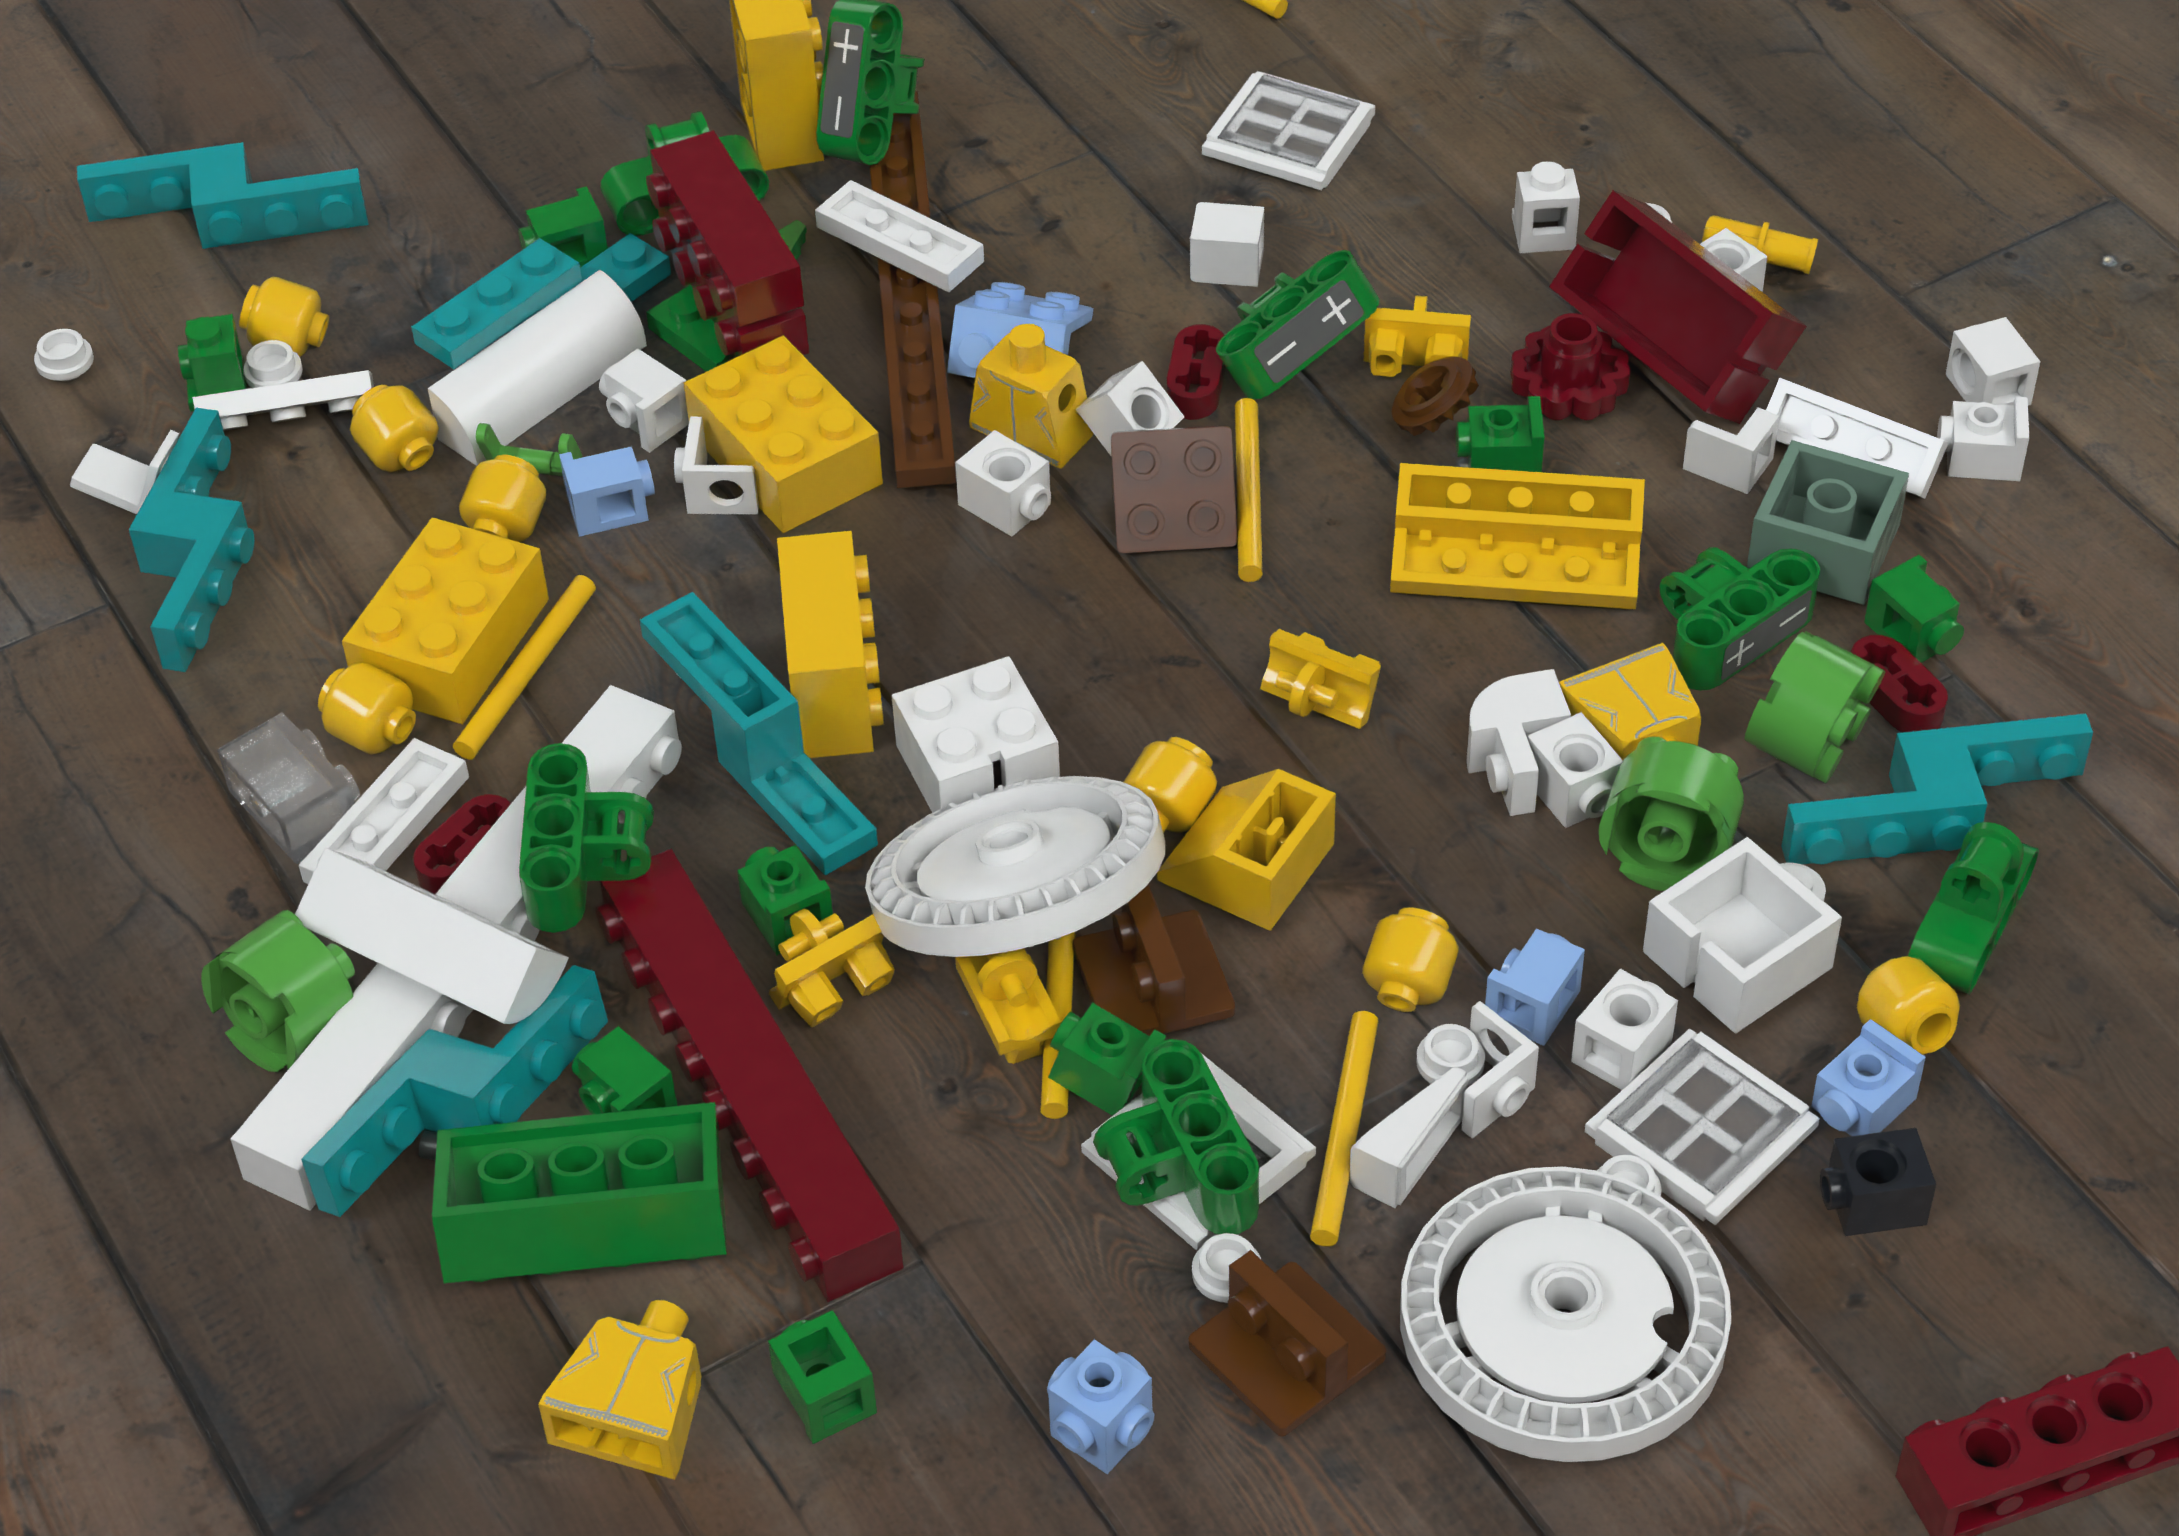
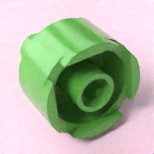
(1814, 705)
(1670, 811)
(278, 989)

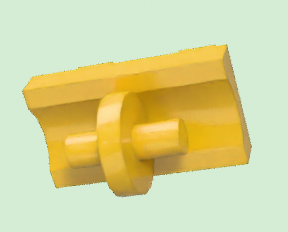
(1413, 337)
(1320, 678)
(807, 977)
(1010, 1002)

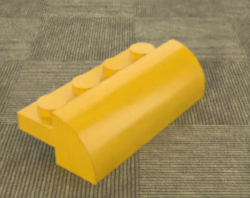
(1517, 536)

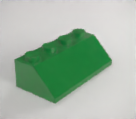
(578, 1193)

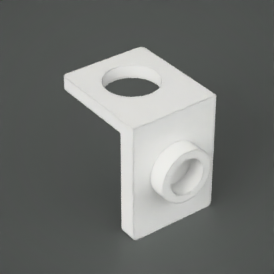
(697, 476)
(118, 477)
(1508, 1082)

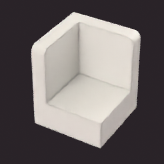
(1227, 244)
(1732, 458)

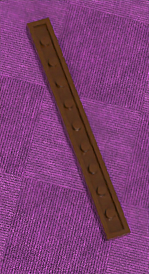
(913, 327)

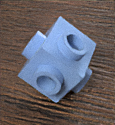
(1100, 1405)

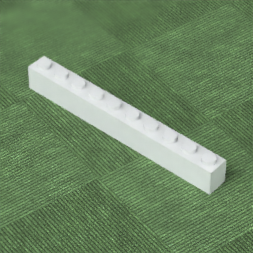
(626, 750)

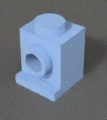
(606, 489)
(1536, 985)
(1868, 1082)

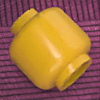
(284, 313)
(394, 428)
(503, 498)
(367, 707)
(1176, 779)
(1410, 959)
(1910, 1003)

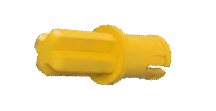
(1780, 247)

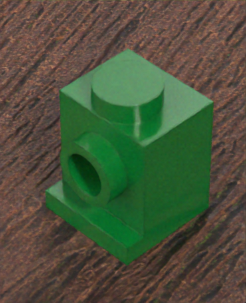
(569, 226)
(212, 357)
(1503, 437)
(1914, 610)
(777, 886)
(1100, 1057)
(622, 1076)
(823, 1375)

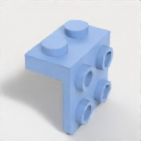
(994, 312)

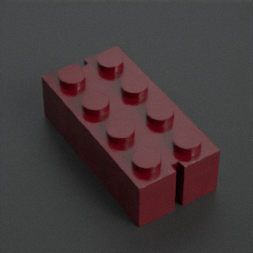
(725, 246)
(1678, 308)

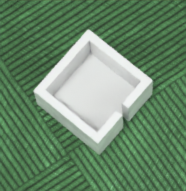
(966, 722)
(1741, 934)

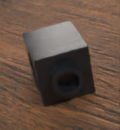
(1900, 1178)

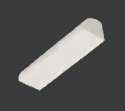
(537, 366)
(428, 938)

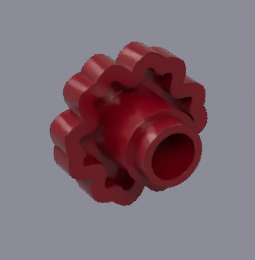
(1571, 369)

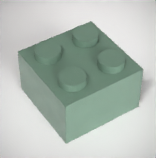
(1835, 511)

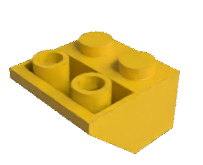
(1255, 846)

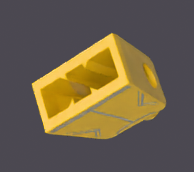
(1031, 396)
(1636, 700)
(628, 1392)

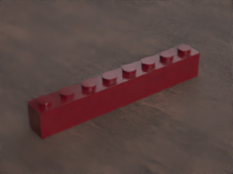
(753, 1076)

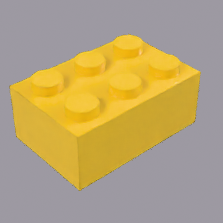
(779, 78)
(791, 427)
(450, 616)
(826, 645)

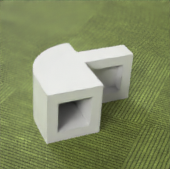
(1499, 732)

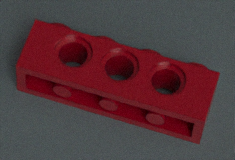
(2034, 1475)

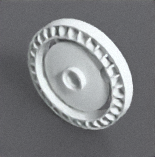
(1016, 866)
(1572, 1247)

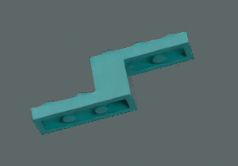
(222, 195)
(524, 288)
(191, 538)
(759, 733)
(1936, 789)
(453, 1085)

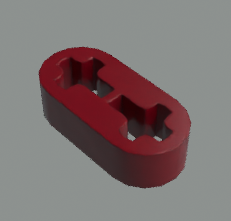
(1206, 372)
(1903, 681)
(456, 839)

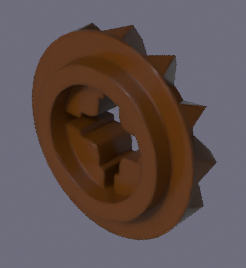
(1434, 394)

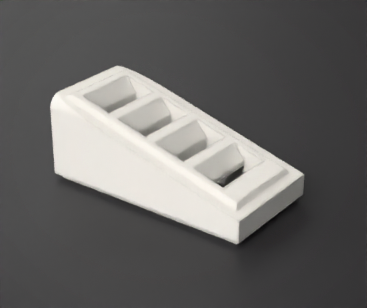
(1404, 1144)

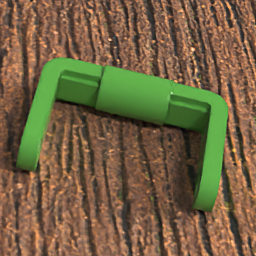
(544, 461)

